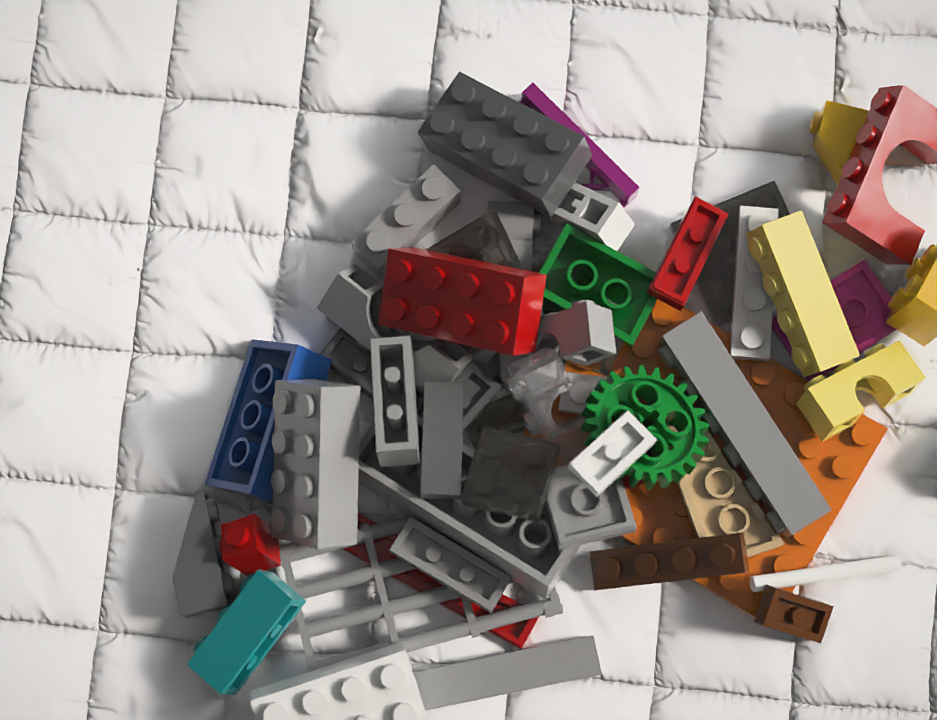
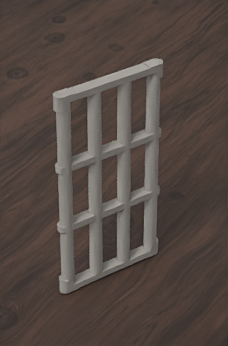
(388, 608)

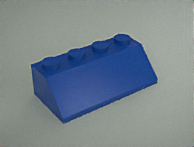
(245, 447)

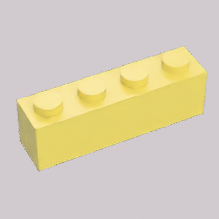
(802, 294)

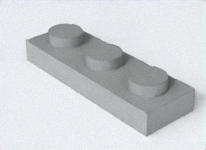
(450, 565)

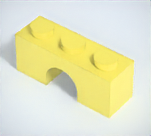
(884, 373)

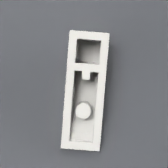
(594, 215)

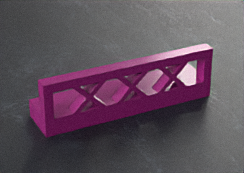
(600, 164)

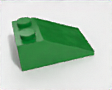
(593, 271)

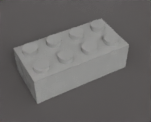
(315, 462)

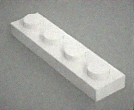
(751, 304)

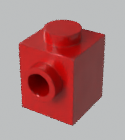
(249, 545)

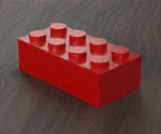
(462, 300)

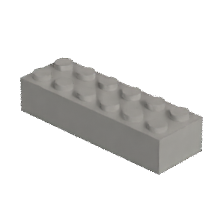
(509, 543)

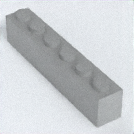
(743, 425)

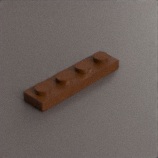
(669, 561)

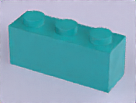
(245, 632)

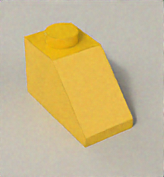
(836, 134)

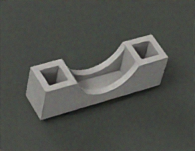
(355, 306)

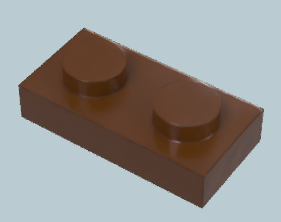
(793, 613)

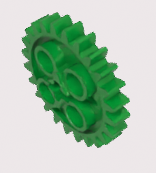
(665, 406)

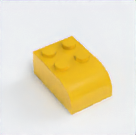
(916, 305)

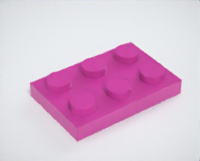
(863, 306)

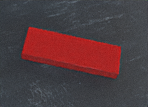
(687, 253)

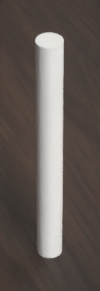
(825, 573)

